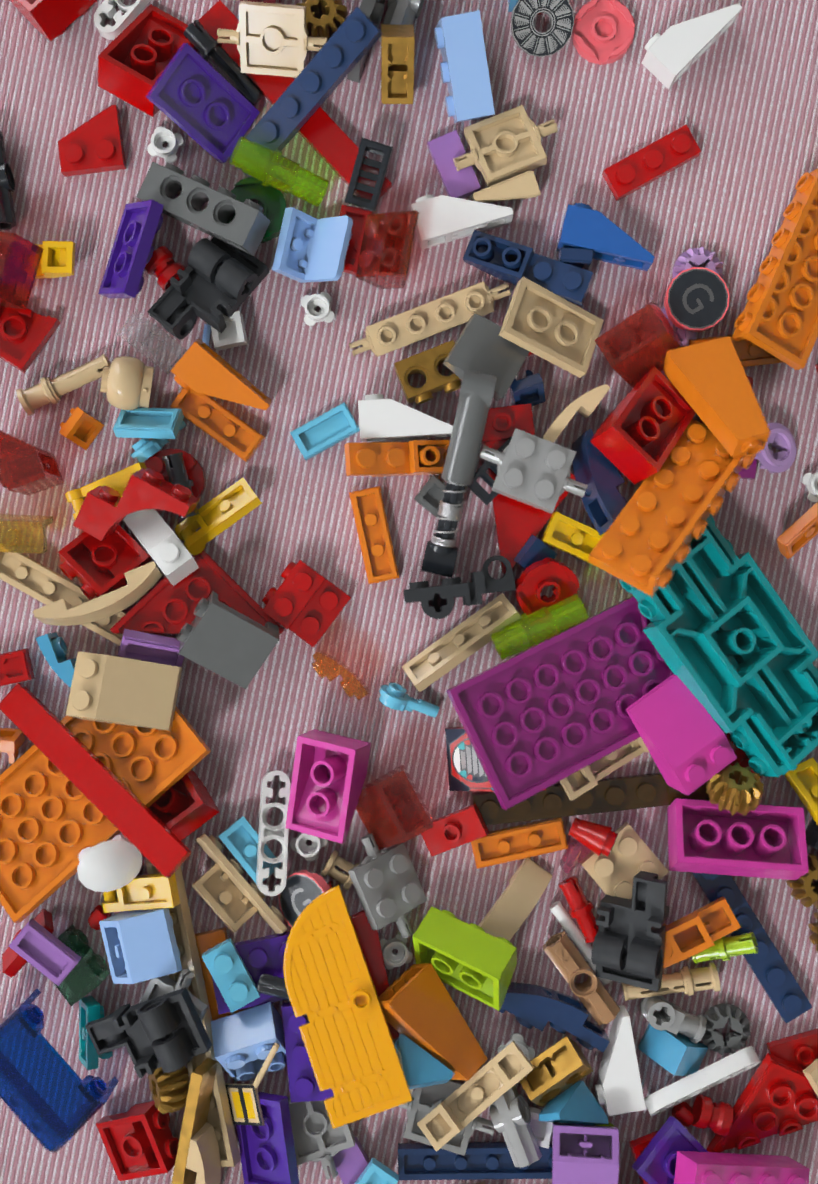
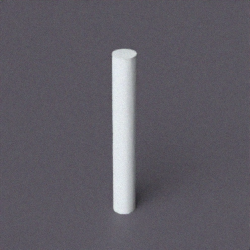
(575, 934)

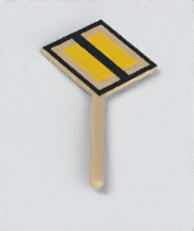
(244, 1098)

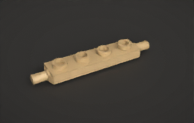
(429, 319)

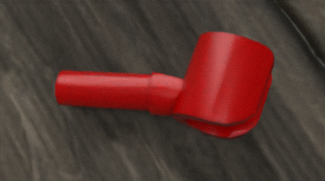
(96, 916)
(683, 1114)

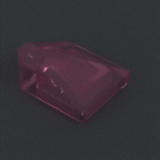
(573, 855)

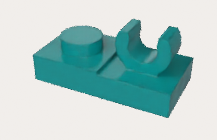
(89, 1011)

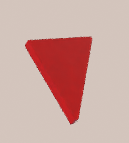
(516, 520)
(170, 606)
(772, 1103)

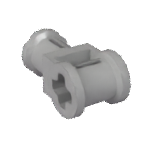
(672, 1018)

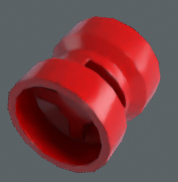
(163, 267)
(712, 1115)

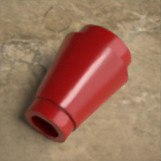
(594, 836)

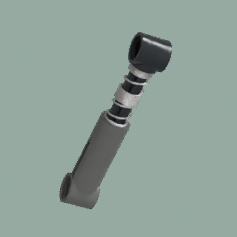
(459, 468)

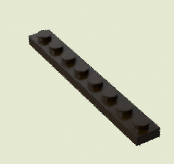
(607, 796)

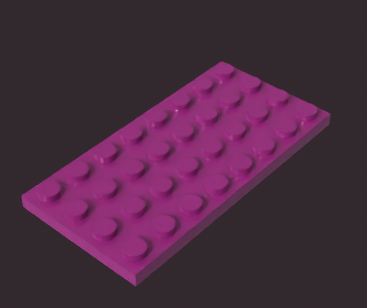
(559, 702)

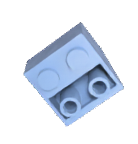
(140, 945)
(246, 1039)

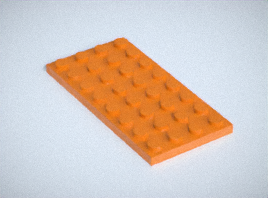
(51, 821)

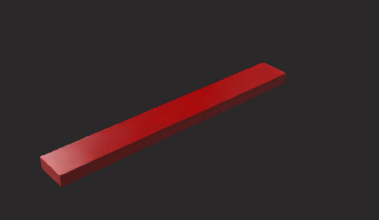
(319, 130)
(95, 780)

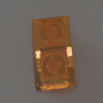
(330, 667)

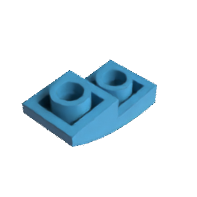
(54, 651)

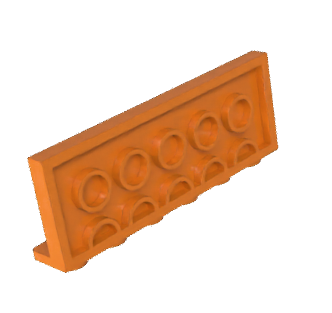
(784, 300)
(669, 511)

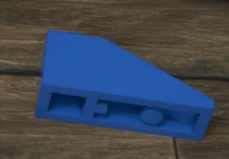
(593, 231)

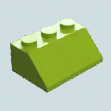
(466, 956)

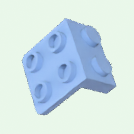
(312, 247)

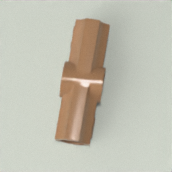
(592, 991)

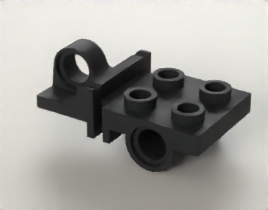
(210, 286)
(452, 587)
(633, 934)
(155, 1032)

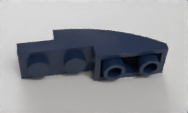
(513, 261)
(603, 478)
(538, 1005)

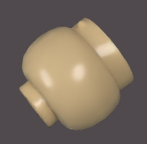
(127, 383)

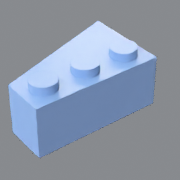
(464, 66)

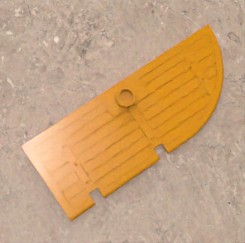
(346, 1023)

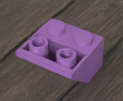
(585, 1154)

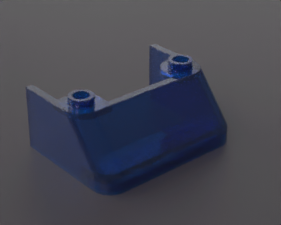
(41, 1083)

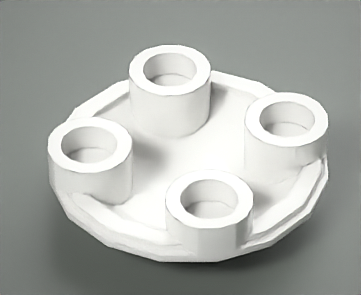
(109, 864)

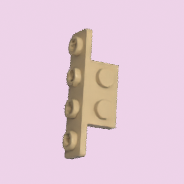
(230, 893)

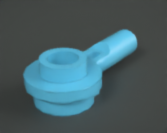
(146, 448)
(395, 697)

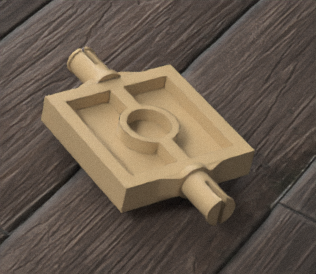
(271, 38)
(505, 145)
(626, 859)

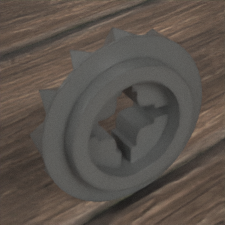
(716, 1018)

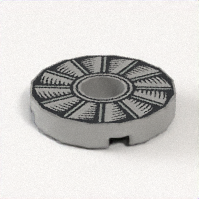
(539, 43)

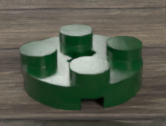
(268, 198)

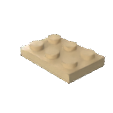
(551, 327)

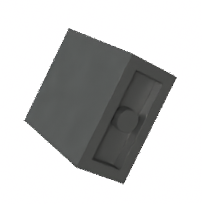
(227, 641)

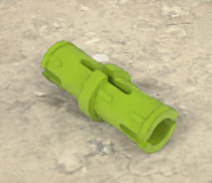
(728, 947)

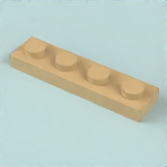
(460, 643)

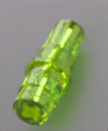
(278, 171)
(538, 626)

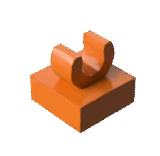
(81, 428)
(10, 742)

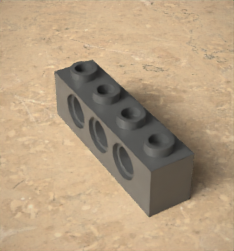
(243, 232)

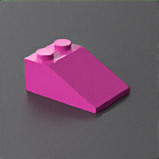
(680, 735)
(326, 784)

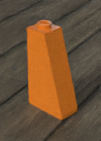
(719, 393)
(428, 1016)

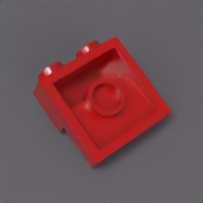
(101, 563)
(305, 602)
(139, 1141)

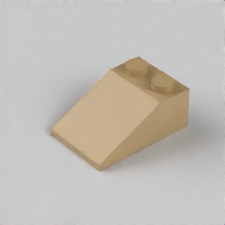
(123, 691)

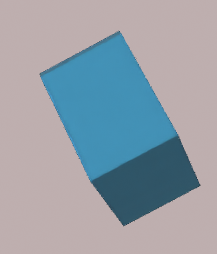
(672, 1051)
(419, 1066)
(574, 1107)

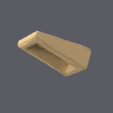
(517, 187)

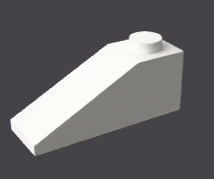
(684, 43)
(452, 218)
(392, 421)
(161, 544)
(619, 1071)

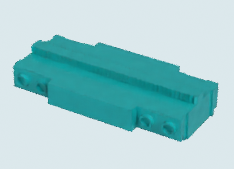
(737, 652)

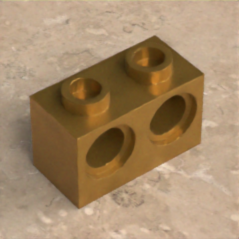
(397, 64)
(426, 365)
(555, 1071)

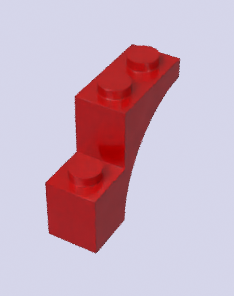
(146, 489)

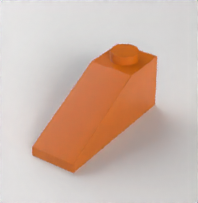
(213, 376)

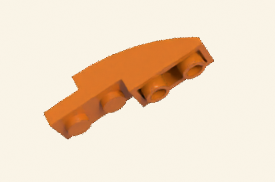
(395, 458)
(698, 931)

